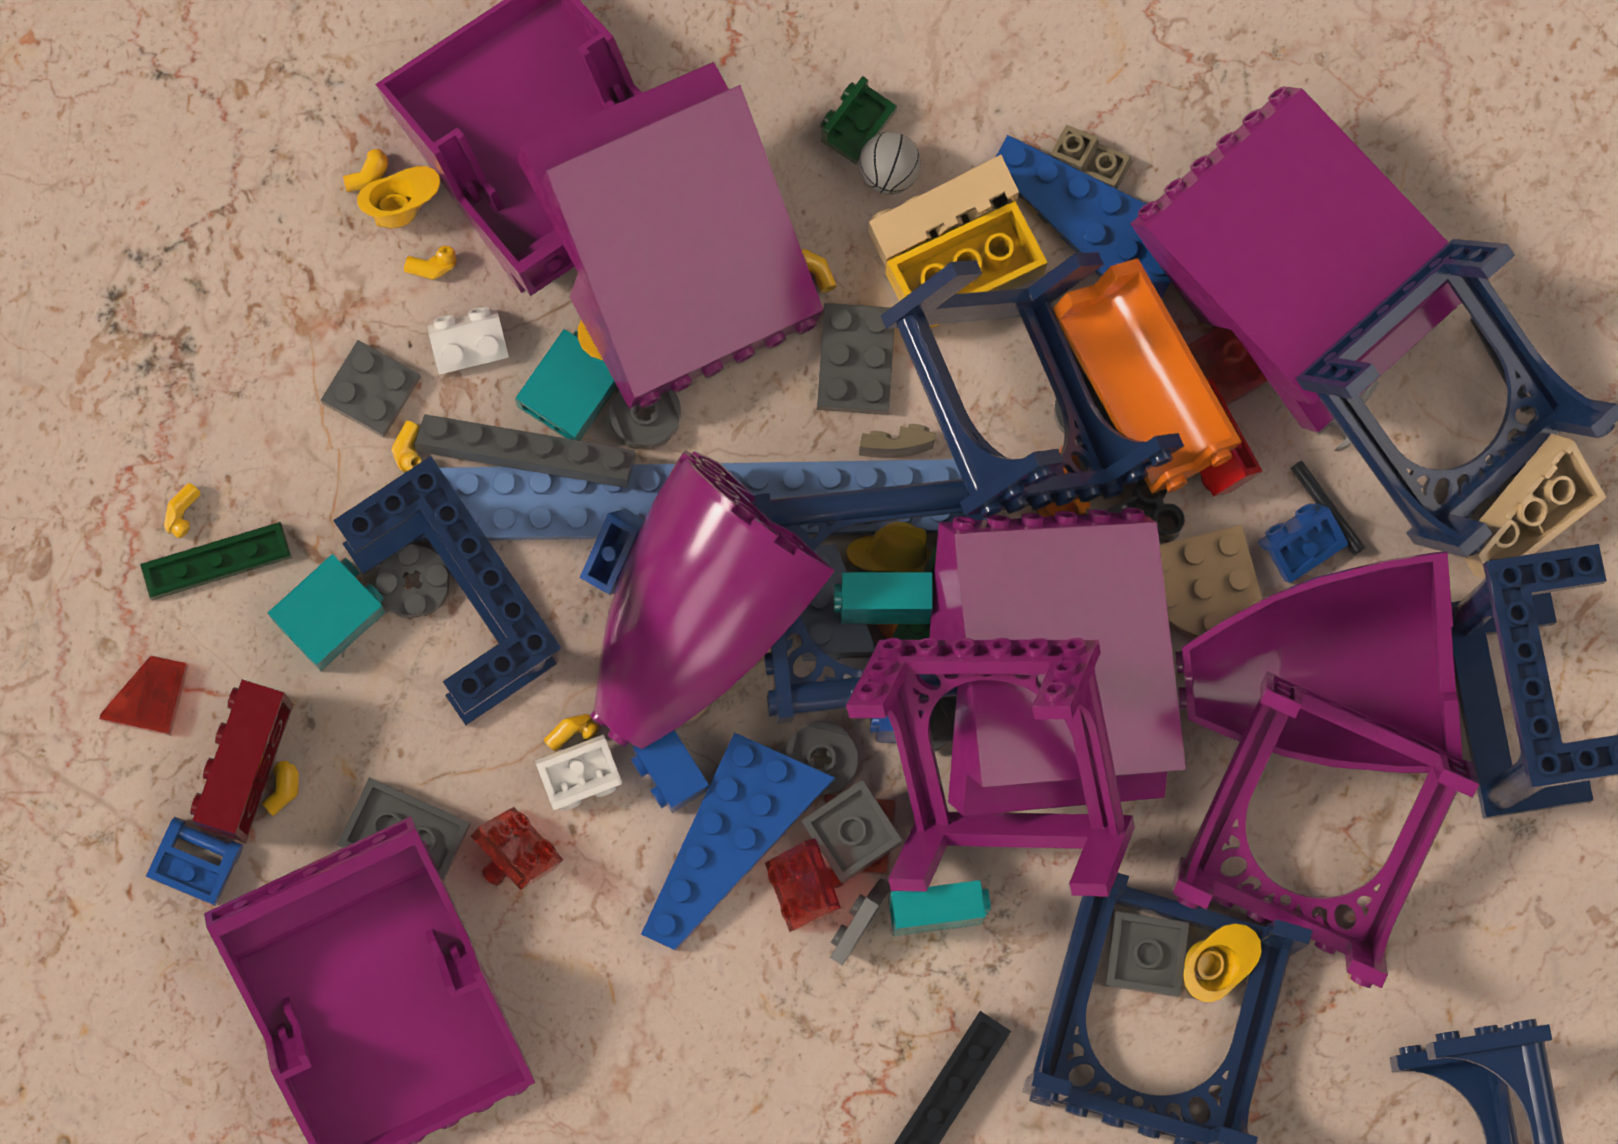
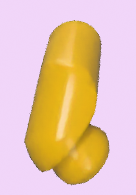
(435, 266)
(404, 449)
(176, 509)

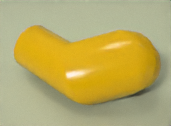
(372, 170)
(820, 269)
(570, 726)
(286, 787)

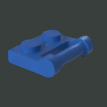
(189, 872)

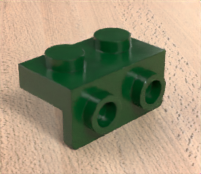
(856, 119)

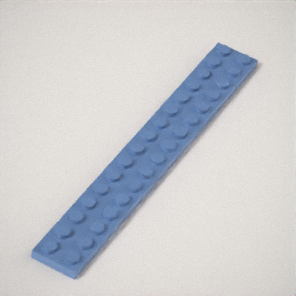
(552, 507)

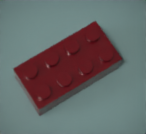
(242, 761)

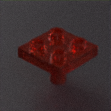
(1227, 363)
(515, 850)
(803, 884)

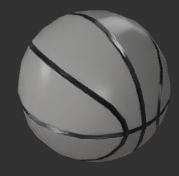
(889, 163)

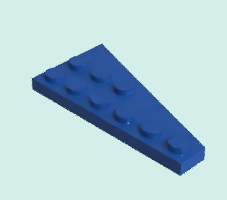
(1081, 209)
(738, 822)

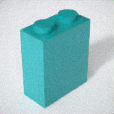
(567, 388)
(884, 597)
(328, 611)
(938, 908)

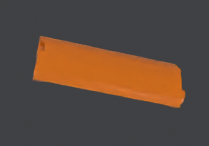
(1146, 372)

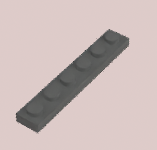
(525, 450)

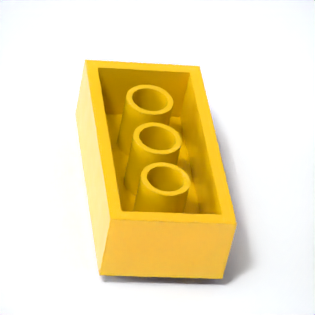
(996, 240)

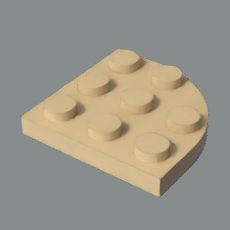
(1208, 579)

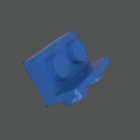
(1303, 541)

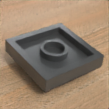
(370, 388)
(852, 831)
(1147, 954)

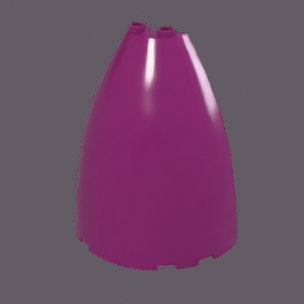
(697, 602)
(1355, 636)

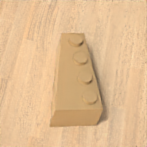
(942, 209)
(1538, 503)

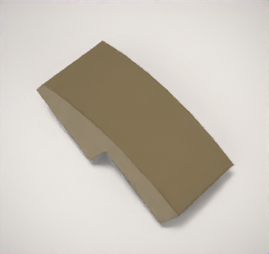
(1088, 156)
(911, 441)

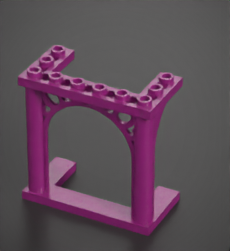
(1066, 694)
(1200, 876)

